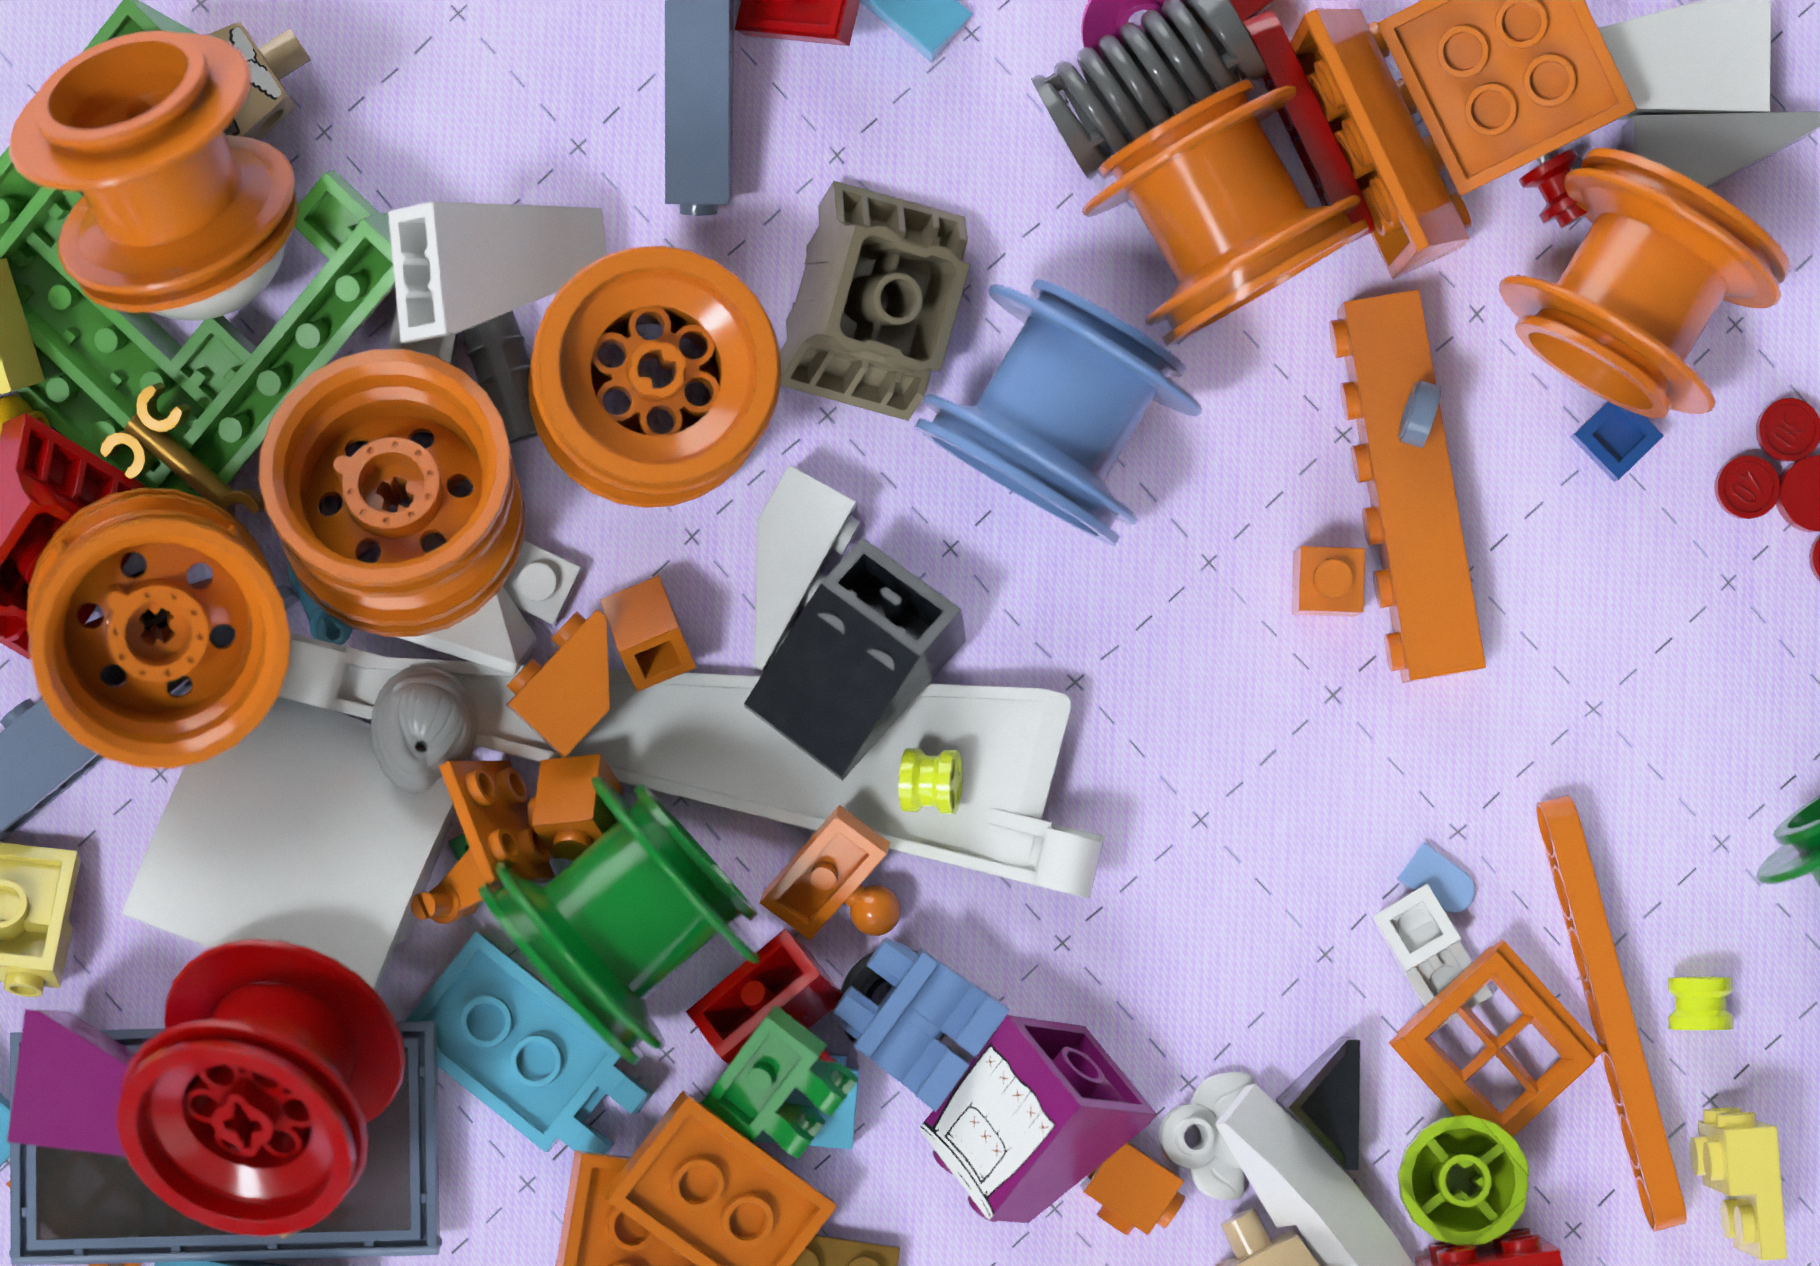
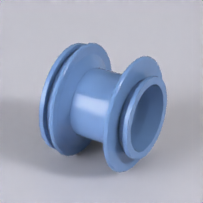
(1061, 406)

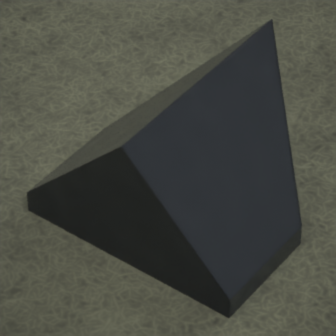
(1328, 1101)

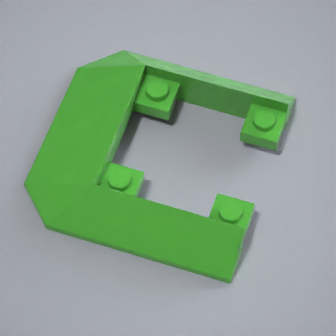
(105, 357)

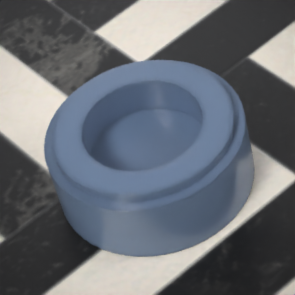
(1419, 413)

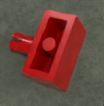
(783, 977)

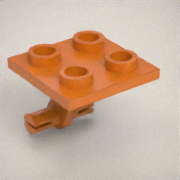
(494, 818)

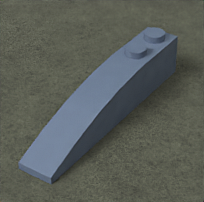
(44, 760)

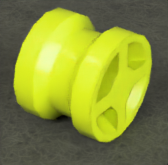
(930, 781)
(1700, 1003)

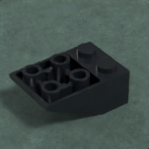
(856, 658)

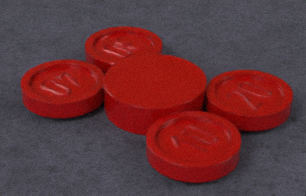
(1750, 485)

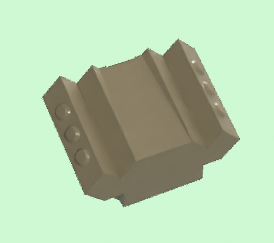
(875, 301)

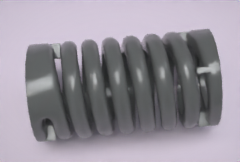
(1147, 76)

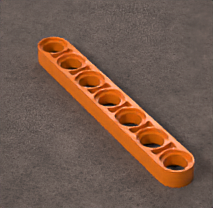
(1611, 1013)

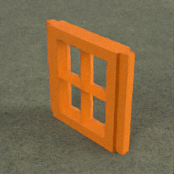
(1537, 1008)

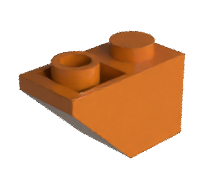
(571, 687)

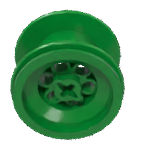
(622, 917)

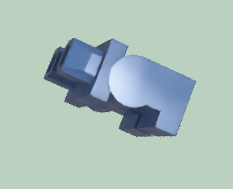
(909, 1021)

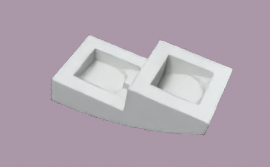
(1425, 945)

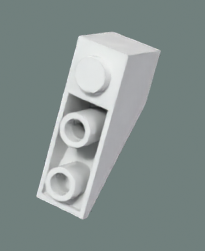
(793, 543)

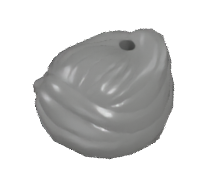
(425, 710)

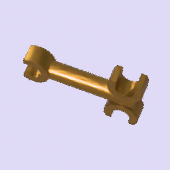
(148, 438)

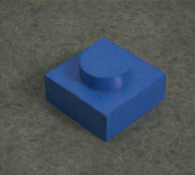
(1616, 439)

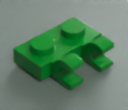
(765, 1073)

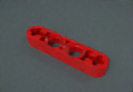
(1305, 119)

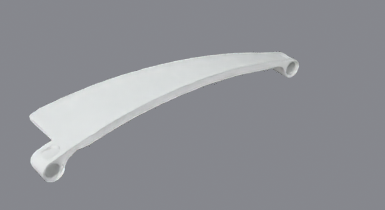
(705, 746)

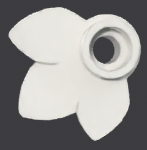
(1211, 1161)

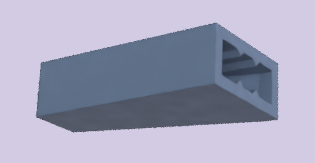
(699, 104)

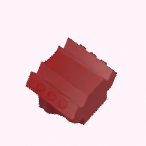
(41, 488)

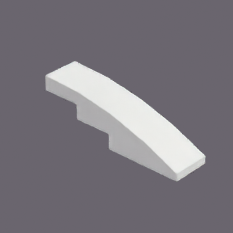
(1305, 1185)

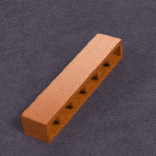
(1409, 491)

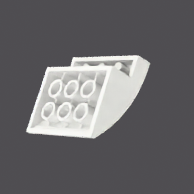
(294, 844)

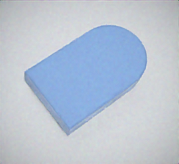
(1448, 882)

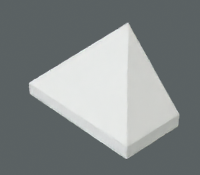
(491, 637)

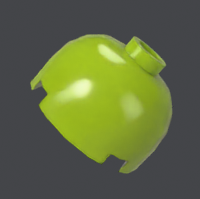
(1463, 1180)

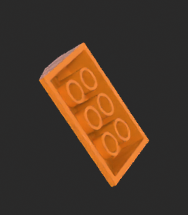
(1380, 140)

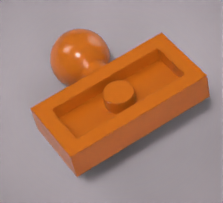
(831, 873)

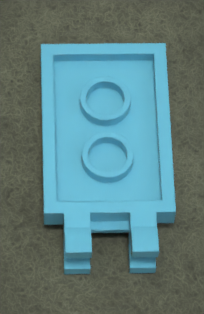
(524, 1049)

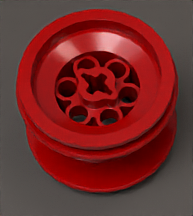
(260, 1087)

